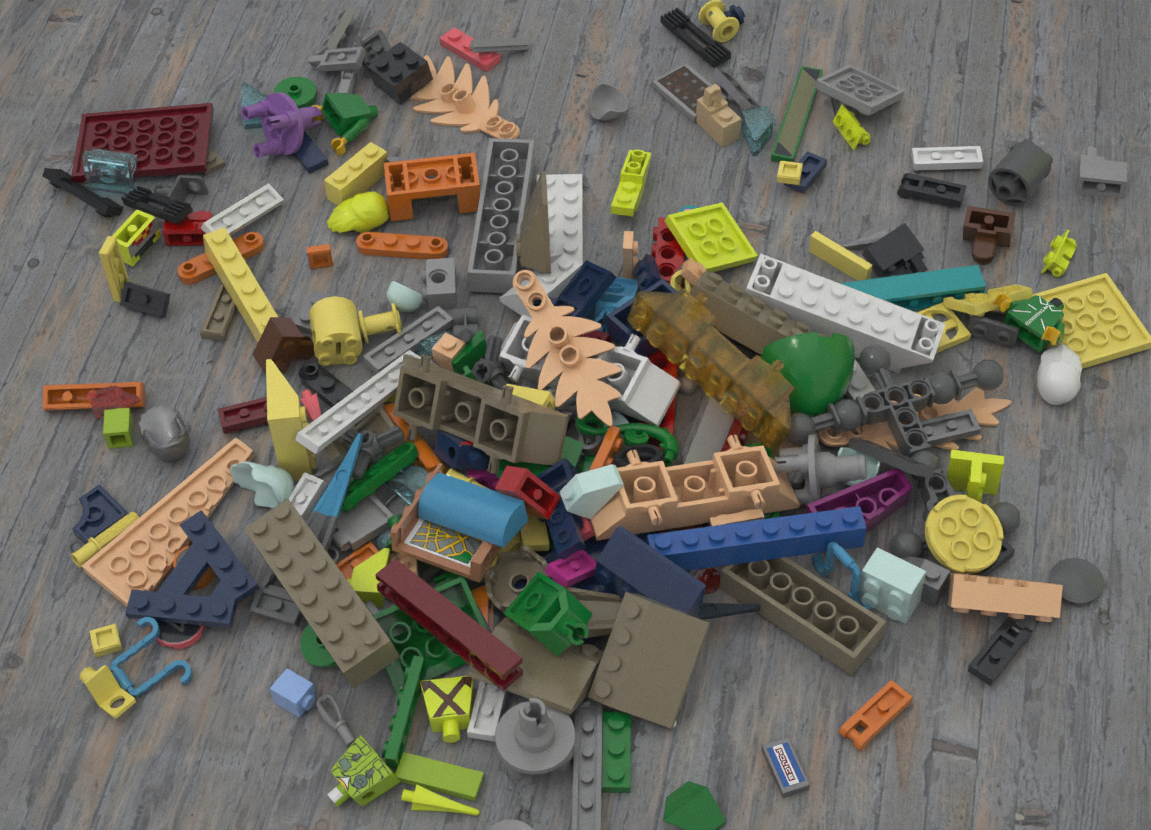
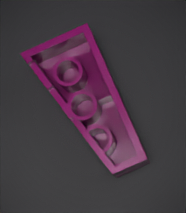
(876, 497)

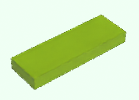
(439, 776)

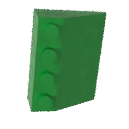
(412, 639)

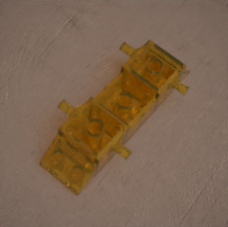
(689, 338)

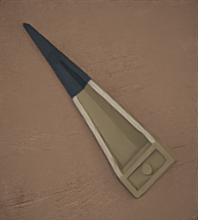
(606, 607)

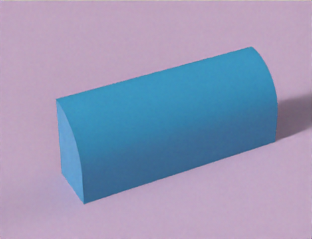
(472, 509)

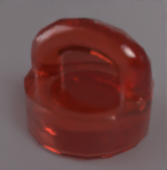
(710, 578)

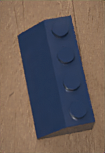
(636, 567)

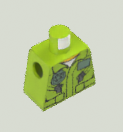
(361, 775)

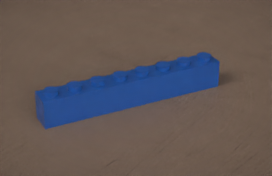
(761, 539)

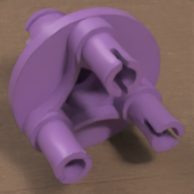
(281, 124)

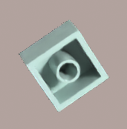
(891, 585)

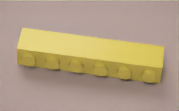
(238, 281)

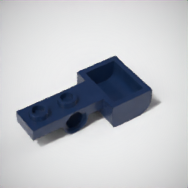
(562, 524)

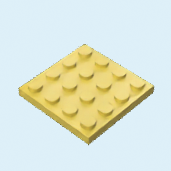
(1098, 321)

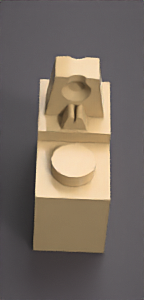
(717, 117)

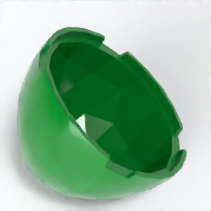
(816, 369)

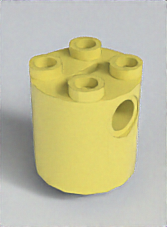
(335, 331)

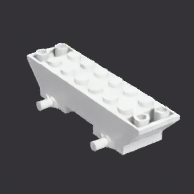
(843, 310)
(643, 386)

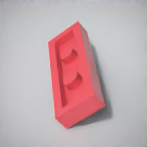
(460, 44)

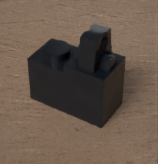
(896, 251)

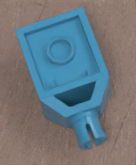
(615, 296)

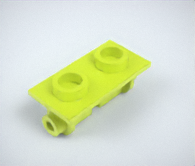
(850, 128)
(1058, 257)

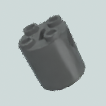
(1020, 173)

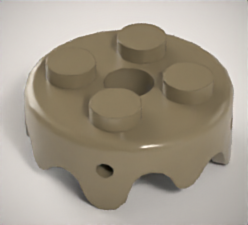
(508, 570)

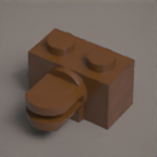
(987, 230)
(282, 343)

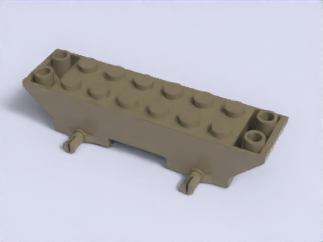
(479, 413)

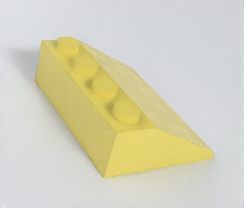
(285, 421)

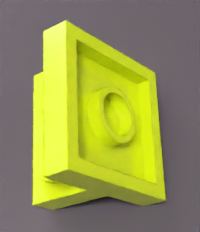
(975, 473)

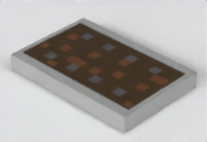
(683, 88)

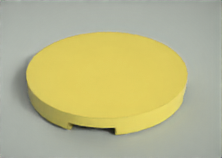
(963, 534)

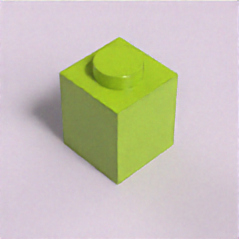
(118, 428)

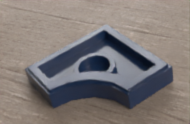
(99, 513)

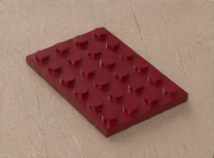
(162, 137)

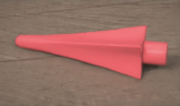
(311, 404)

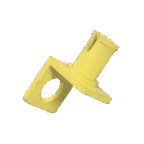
(106, 690)

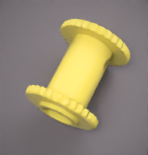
(724, 27)
(379, 323)

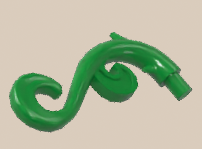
(634, 434)

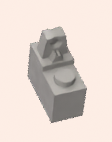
(1100, 176)

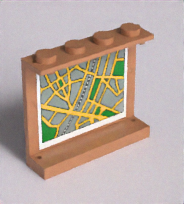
(439, 544)

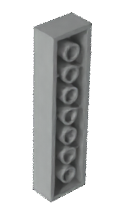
(500, 213)

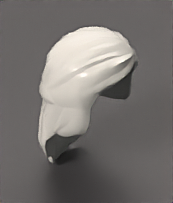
(1059, 375)

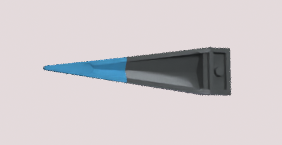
(272, 599)

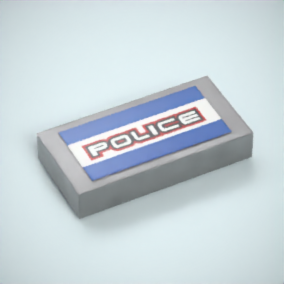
(785, 767)

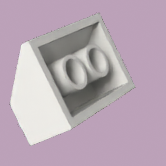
(562, 271)

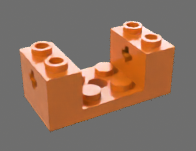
(409, 181)

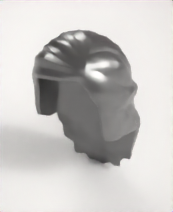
(164, 433)

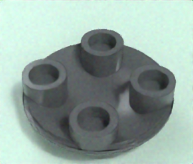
(1080, 580)

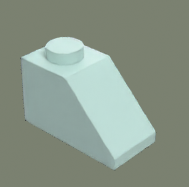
(591, 490)

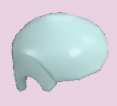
(403, 297)

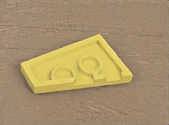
(980, 303)

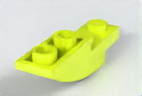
(632, 183)

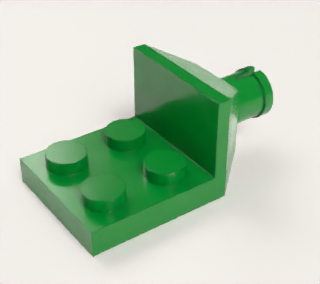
(550, 614)

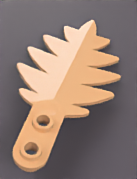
(461, 104)
(567, 352)
(882, 435)

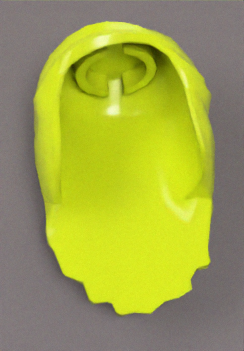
(359, 213)

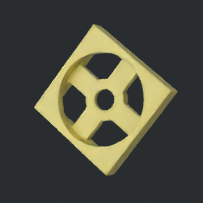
(952, 322)

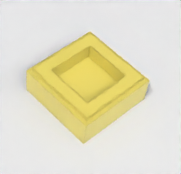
(789, 172)
(106, 640)

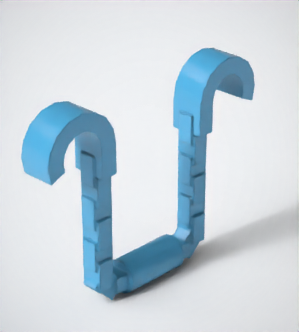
(826, 568)
(124, 680)

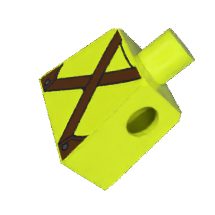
(449, 705)

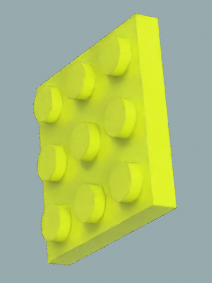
(711, 237)

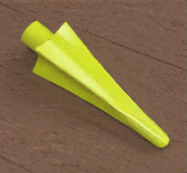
(429, 801)

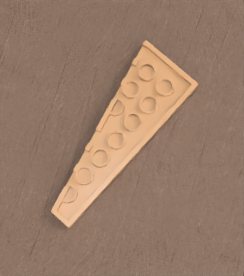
(148, 546)

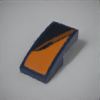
(489, 612)

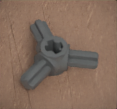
(489, 368)
(372, 447)

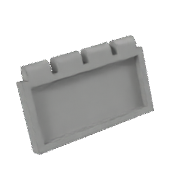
(360, 523)

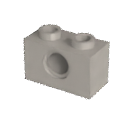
(441, 283)

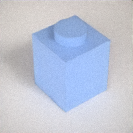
(293, 693)

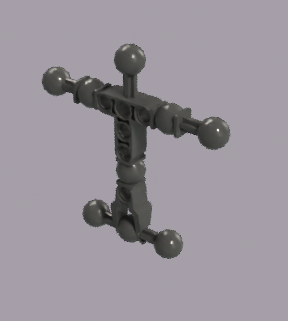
(938, 389)

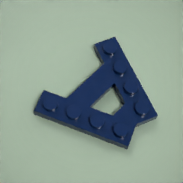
(173, 600)

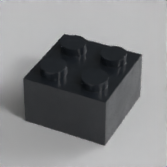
(400, 72)

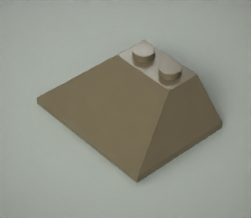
(534, 239)

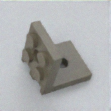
(377, 421)

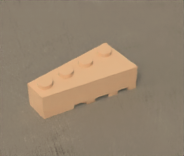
(1004, 595)

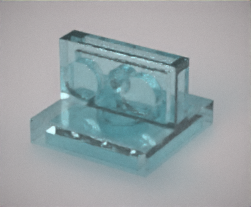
(109, 171)

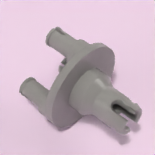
(819, 468)
(535, 739)

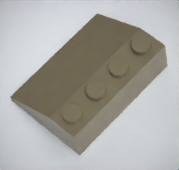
(649, 659)
(554, 680)

